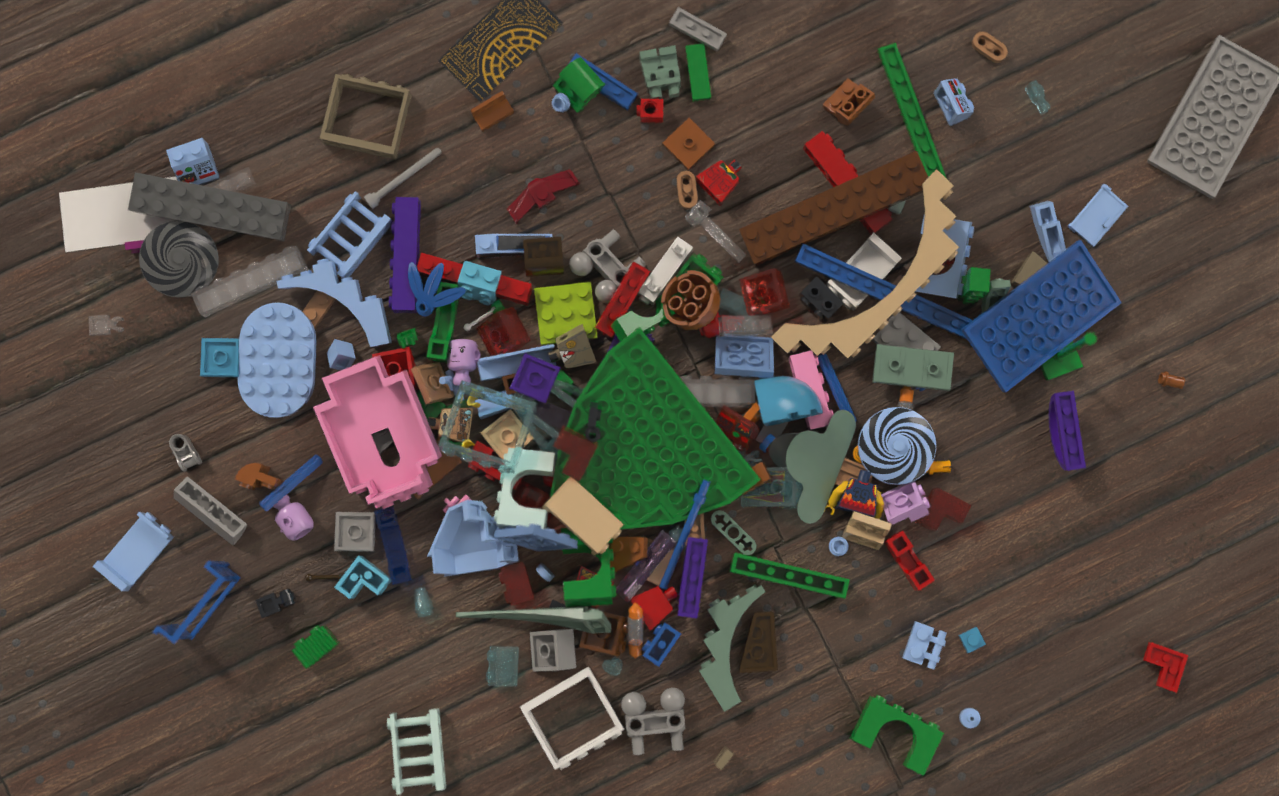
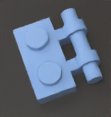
(918, 643)

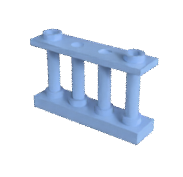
(369, 239)

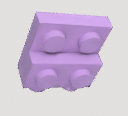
(905, 502)

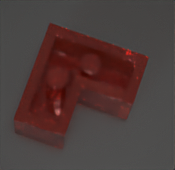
(579, 451)
(943, 505)

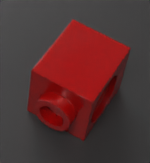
(656, 117)

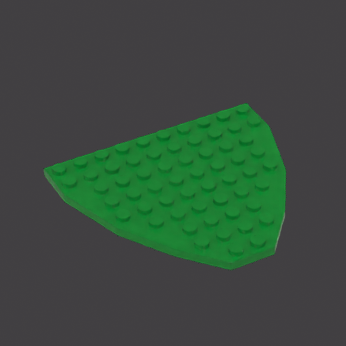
(652, 441)

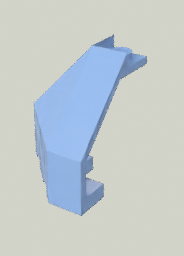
(468, 542)

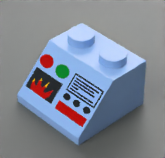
(953, 101)
(193, 162)

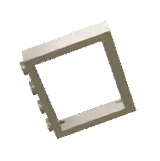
(360, 145)

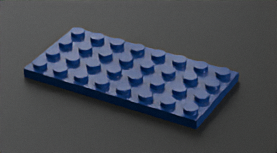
(1041, 316)

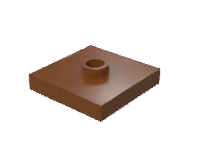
(688, 144)

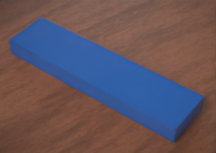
(613, 88)

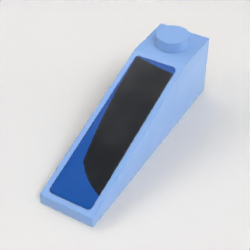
(502, 244)

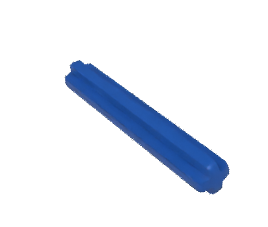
(834, 384)
(291, 482)

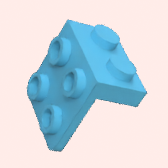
(479, 282)

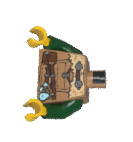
(462, 424)

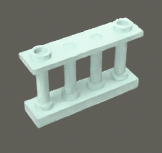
(436, 759)

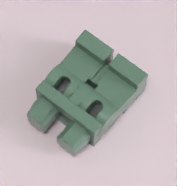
(660, 71)

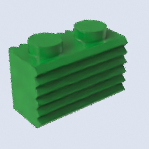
(315, 646)

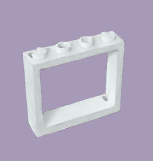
(581, 751)

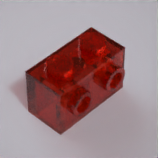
(517, 584)

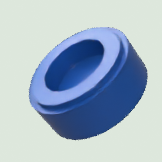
(765, 444)

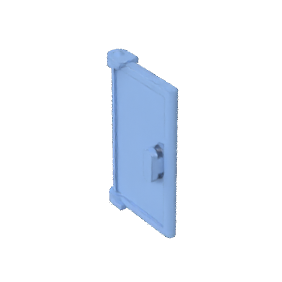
(1101, 209)

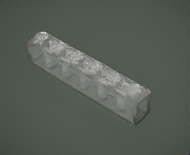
(249, 281)

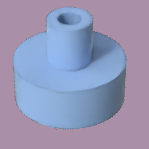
(965, 716)

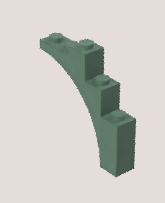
(726, 617)

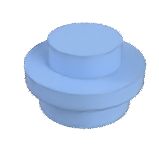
(561, 102)
(838, 546)

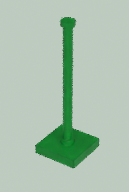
(1067, 358)

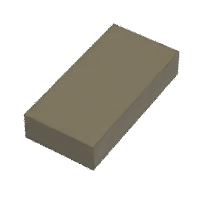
(723, 757)

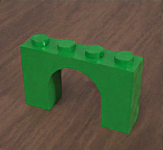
(595, 590)
(925, 736)

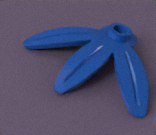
(426, 295)

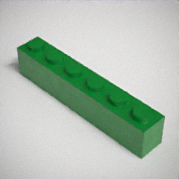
(789, 575)

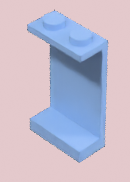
(135, 552)

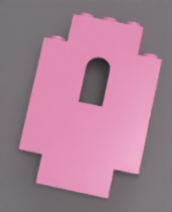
(368, 402)

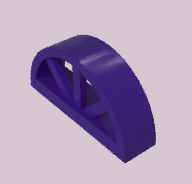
(1066, 431)
(692, 577)

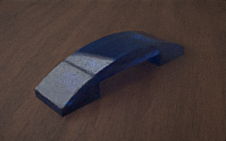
(393, 545)

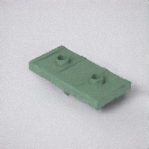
(913, 367)

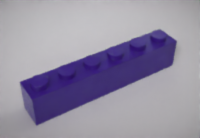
(406, 250)

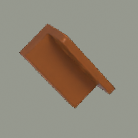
(492, 111)

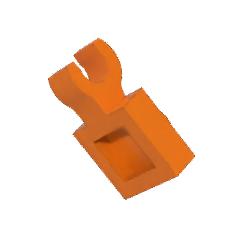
(753, 413)

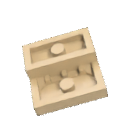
(866, 530)

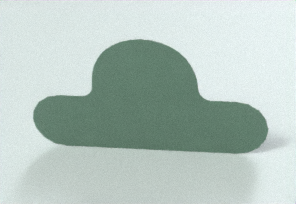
(816, 462)

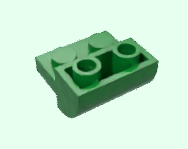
(579, 84)

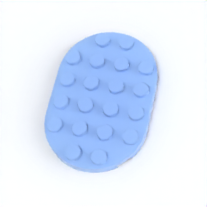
(277, 360)

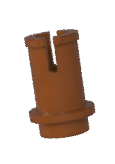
(1171, 380)

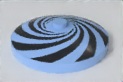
(897, 446)

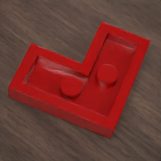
(1171, 664)

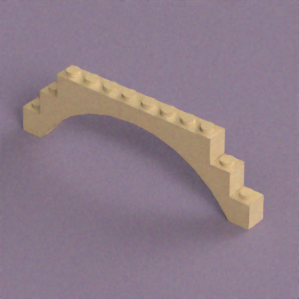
(931, 254)

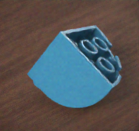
(786, 400)

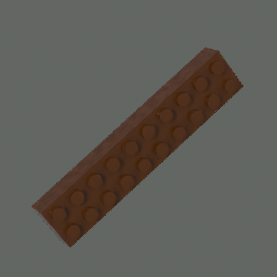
(835, 208)

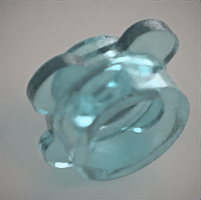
(675, 532)

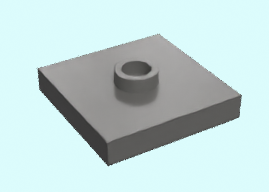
(354, 531)

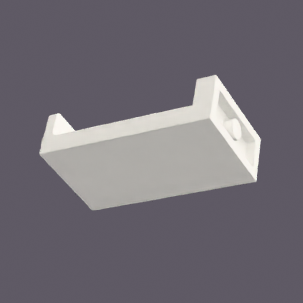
(872, 257)

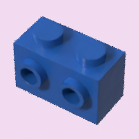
(661, 644)

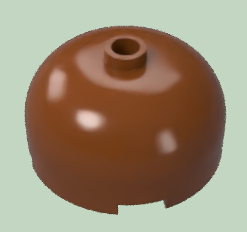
(699, 303)

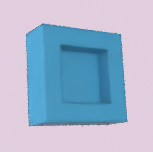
(971, 639)

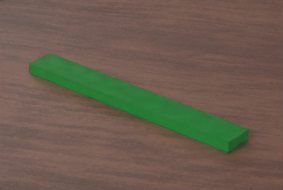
(910, 108)

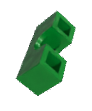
(975, 285)

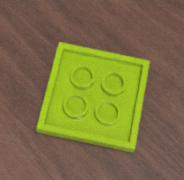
(563, 309)

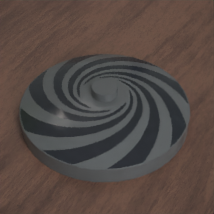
(178, 258)

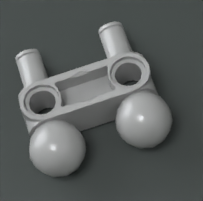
(604, 263)
(654, 721)

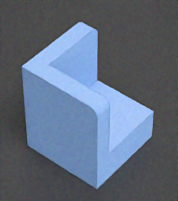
(340, 355)

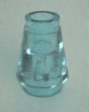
(423, 604)

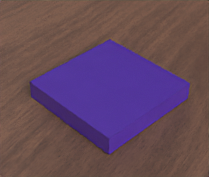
(535, 378)

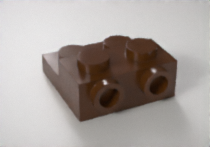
(608, 643)

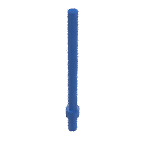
(699, 499)

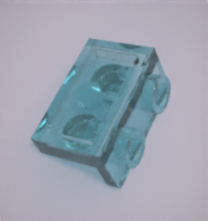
(502, 665)

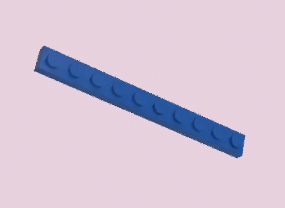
(880, 289)

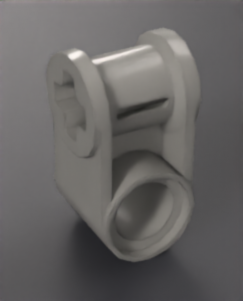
(186, 455)

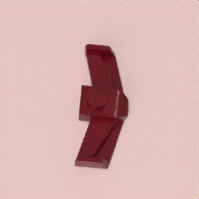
(540, 192)

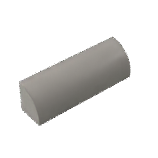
(209, 510)

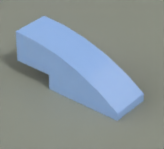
(1048, 229)

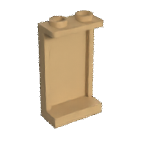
(584, 515)

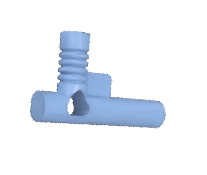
(448, 379)

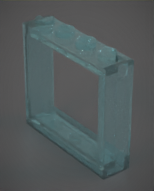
(497, 398)

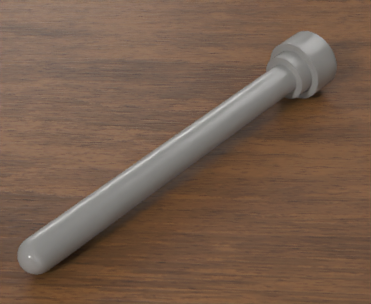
(374, 198)

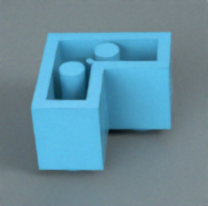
(360, 574)

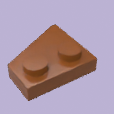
(628, 551)

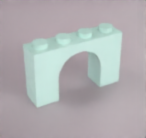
(509, 511)

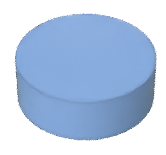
(544, 572)

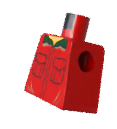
(719, 180)

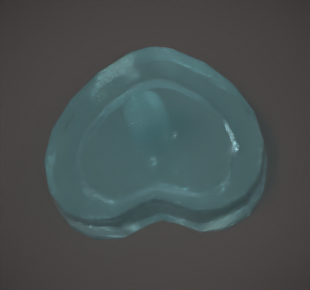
(613, 666)

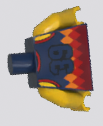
(857, 497)

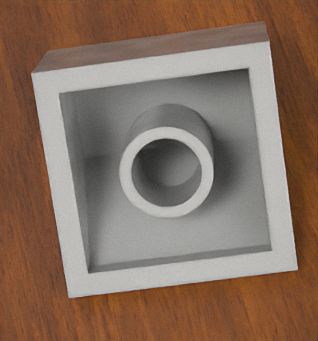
(553, 650)

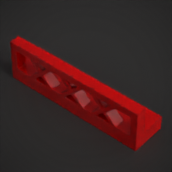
(622, 298)

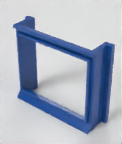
(223, 573)

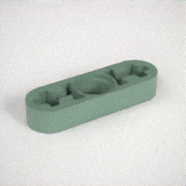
(740, 546)

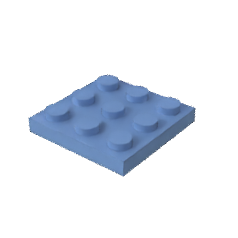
(744, 356)
(535, 538)

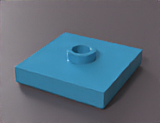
(219, 357)

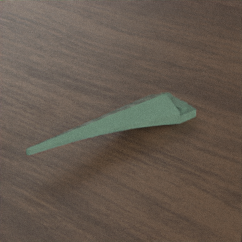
(574, 617)

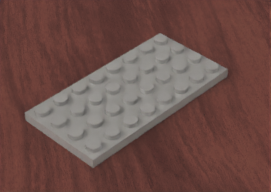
(1215, 117)

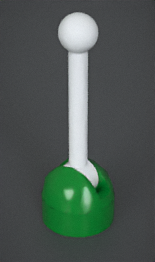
(495, 307)

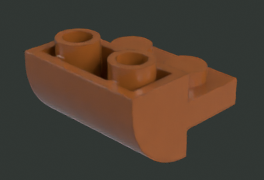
(848, 101)
(257, 476)

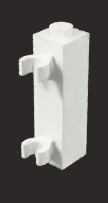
(664, 271)

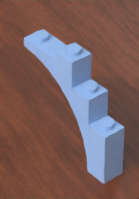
(348, 292)

